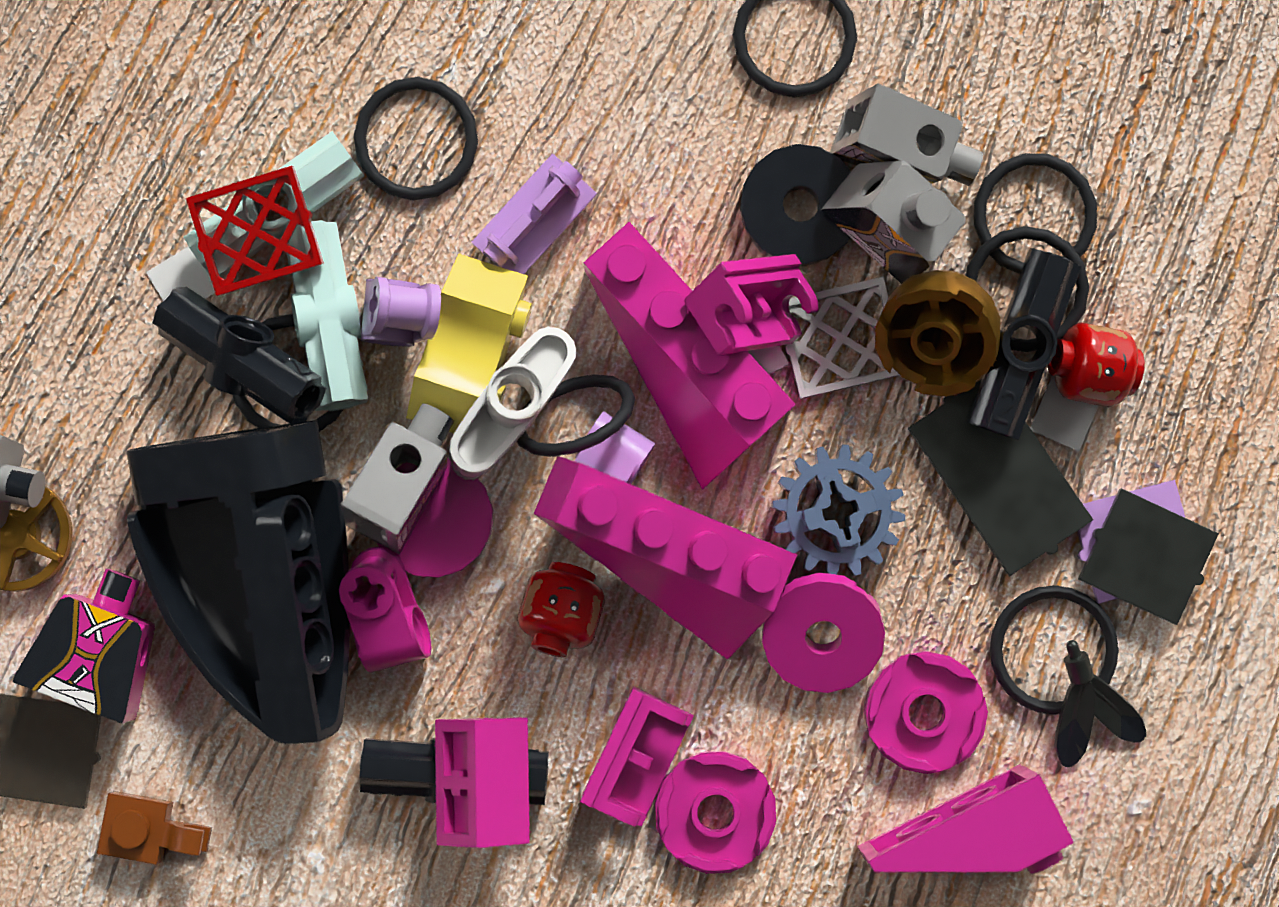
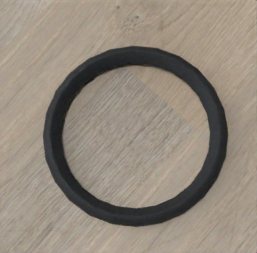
(1017, 605)

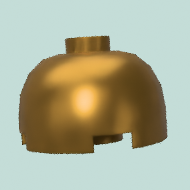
(939, 332)

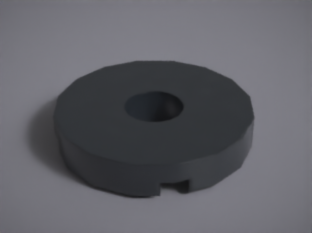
(763, 196)

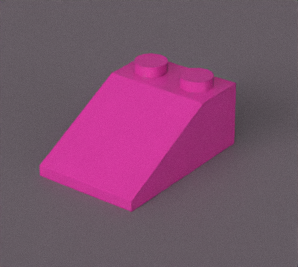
(989, 828)

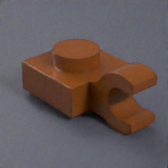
(142, 829)

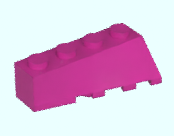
(707, 399)
(682, 561)

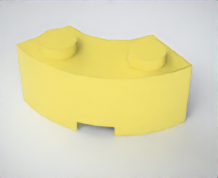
(474, 330)

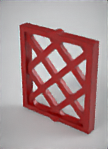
(209, 245)

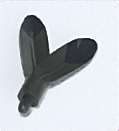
(1089, 697)

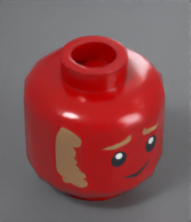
(1097, 365)
(561, 609)

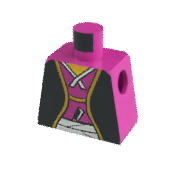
(93, 651)

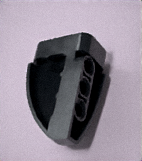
(250, 570)

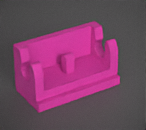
(747, 303)
(636, 757)
(482, 782)

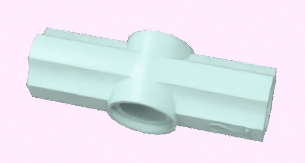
(322, 173)
(328, 319)

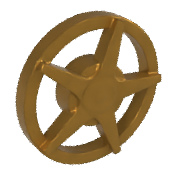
(22, 537)

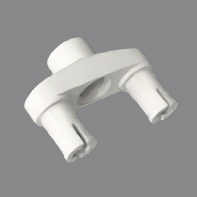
(493, 429)

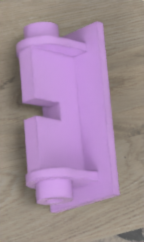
(535, 216)

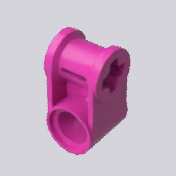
(385, 621)

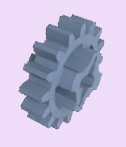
(863, 503)

